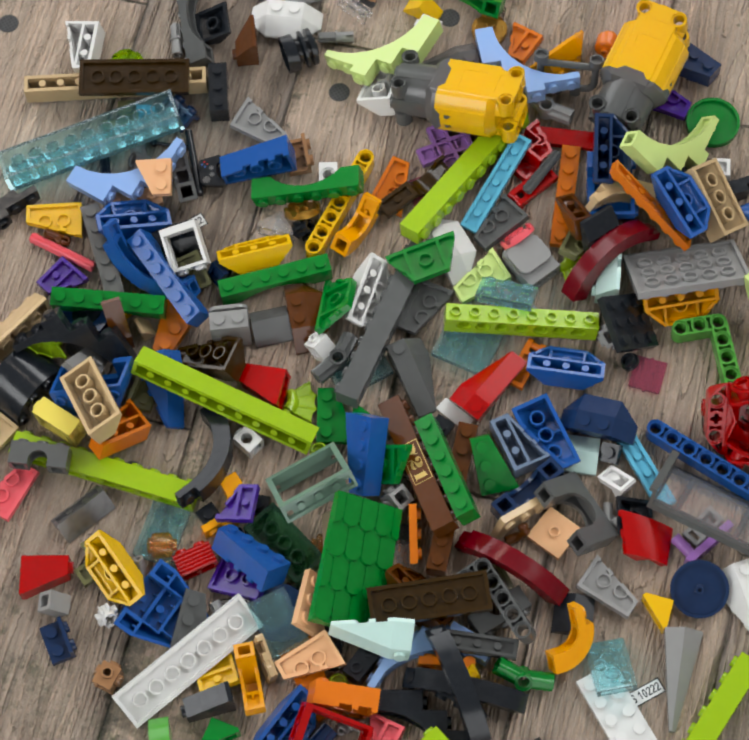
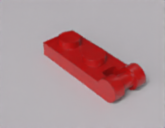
(548, 180)

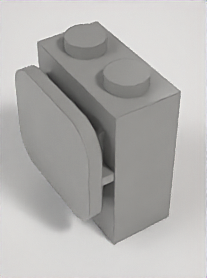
(531, 261)
(230, 321)

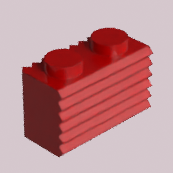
(195, 560)

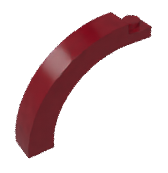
(602, 253)
(515, 563)

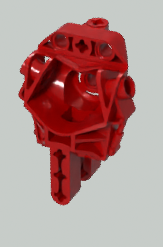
(725, 417)

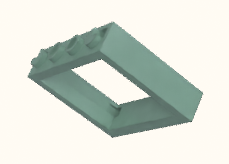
(318, 493)

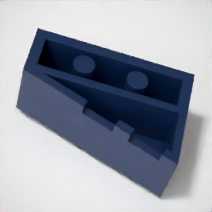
(700, 67)

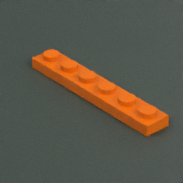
(566, 185)
(648, 203)

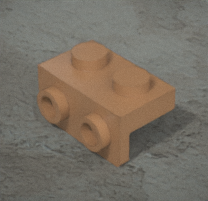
(303, 159)

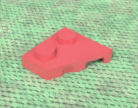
(385, 729)

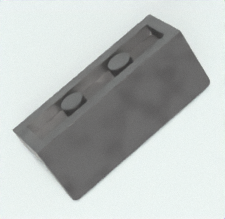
(83, 513)

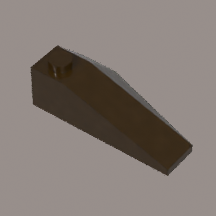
(216, 359)

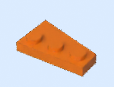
(393, 177)
(414, 533)

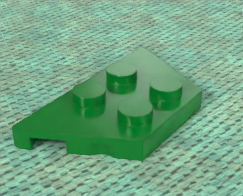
(425, 259)
(335, 302)
(395, 463)

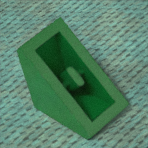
(220, 731)

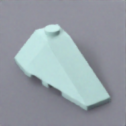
(609, 280)
(387, 638)

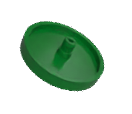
(726, 113)

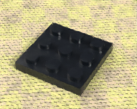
(627, 323)

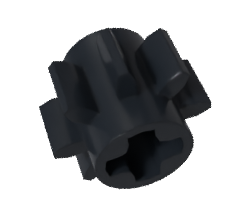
(303, 229)

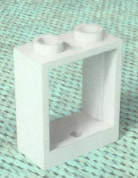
(179, 229)

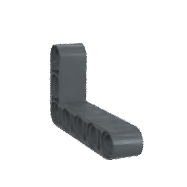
(510, 607)

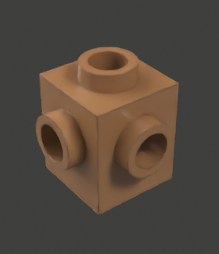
(108, 676)

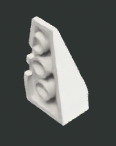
(377, 95)
(738, 598)

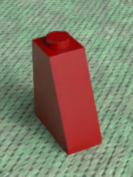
(266, 383)
(43, 572)

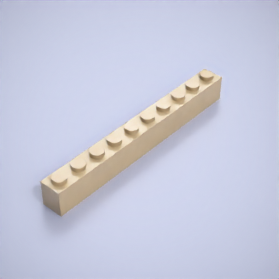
(66, 87)

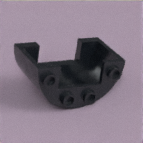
(22, 382)

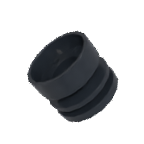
(299, 50)

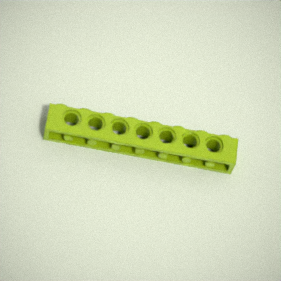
(521, 323)

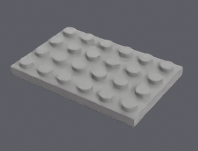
(681, 272)

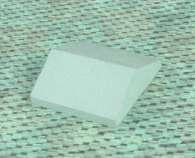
(588, 452)

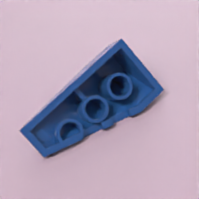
(169, 405)

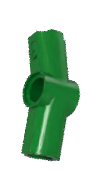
(534, 679)

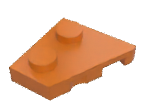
(523, 43)

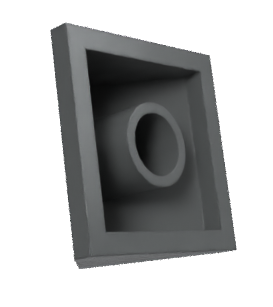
(271, 326)

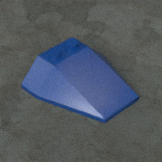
(157, 611)

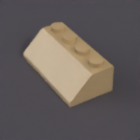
(725, 210)
(20, 321)
(92, 400)

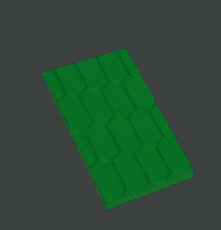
(355, 555)

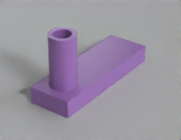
(691, 553)

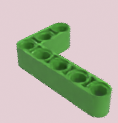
(715, 334)

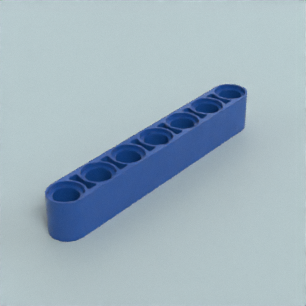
(699, 452)

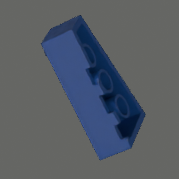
(366, 451)

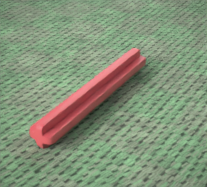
(60, 251)

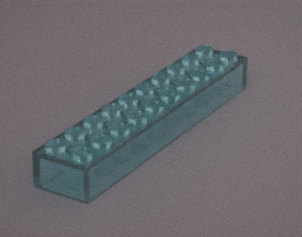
(90, 140)

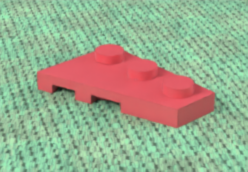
(14, 489)

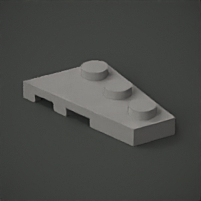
(255, 123)
(606, 589)

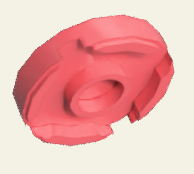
(517, 236)

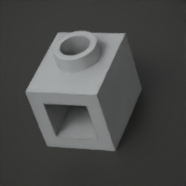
(54, 603)

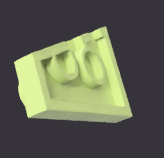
(487, 267)

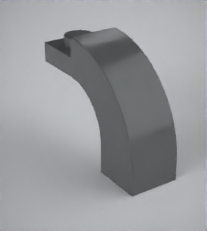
(184, 180)

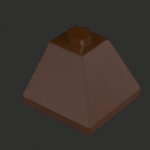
(246, 45)

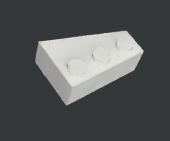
(85, 41)

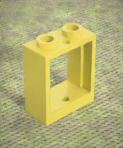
(59, 421)

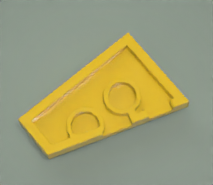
(59, 217)

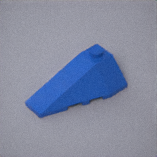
(544, 426)

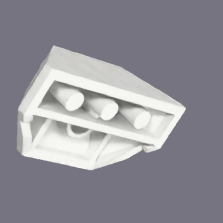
(282, 18)
(463, 251)
(371, 281)

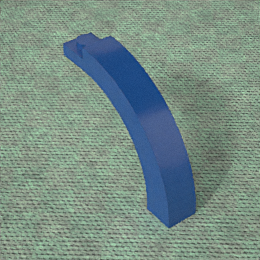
(130, 265)

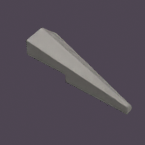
(680, 656)

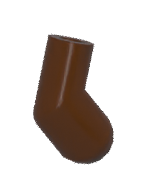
(57, 237)
(519, 535)

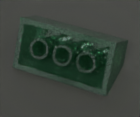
(285, 539)

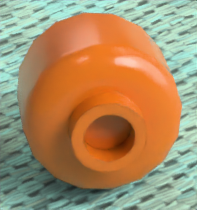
(605, 42)

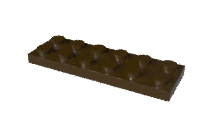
(133, 77)
(431, 597)

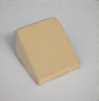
(144, 328)

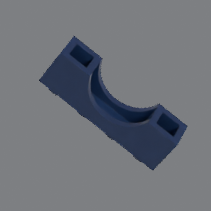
(525, 492)

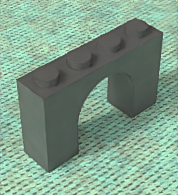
(571, 491)

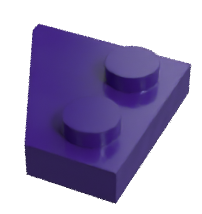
(61, 275)
(241, 505)

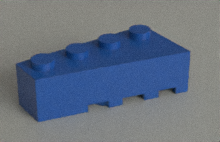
(259, 161)
(251, 557)

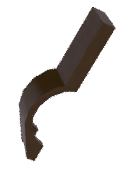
(412, 190)

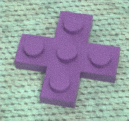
(443, 145)

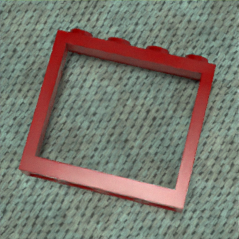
(304, 715)

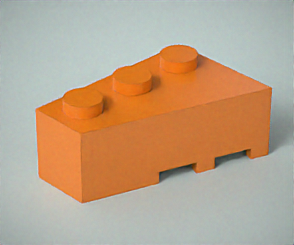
(131, 430)
(344, 698)

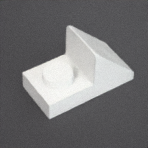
(616, 480)

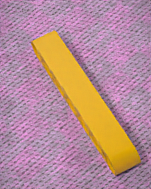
(336, 212)

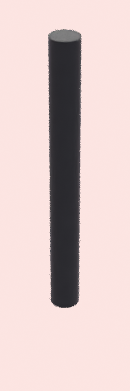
(194, 162)

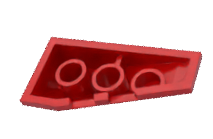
(483, 390)

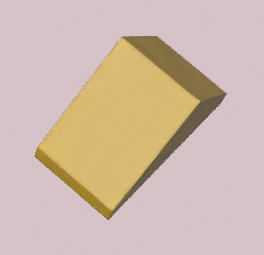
(418, 7)
(658, 608)

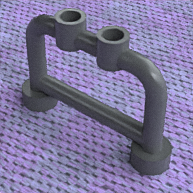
(595, 63)

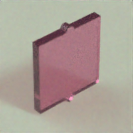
(648, 375)

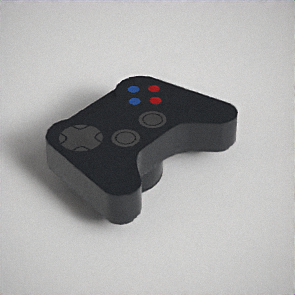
(208, 172)

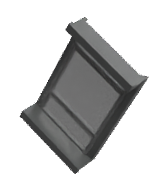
(701, 505)

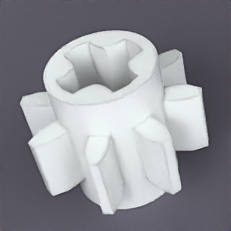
(107, 615)

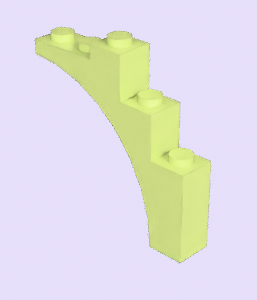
(367, 64)
(654, 155)

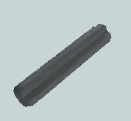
(542, 171)

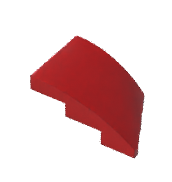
(535, 153)
(645, 538)

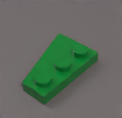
(330, 418)
(490, 467)

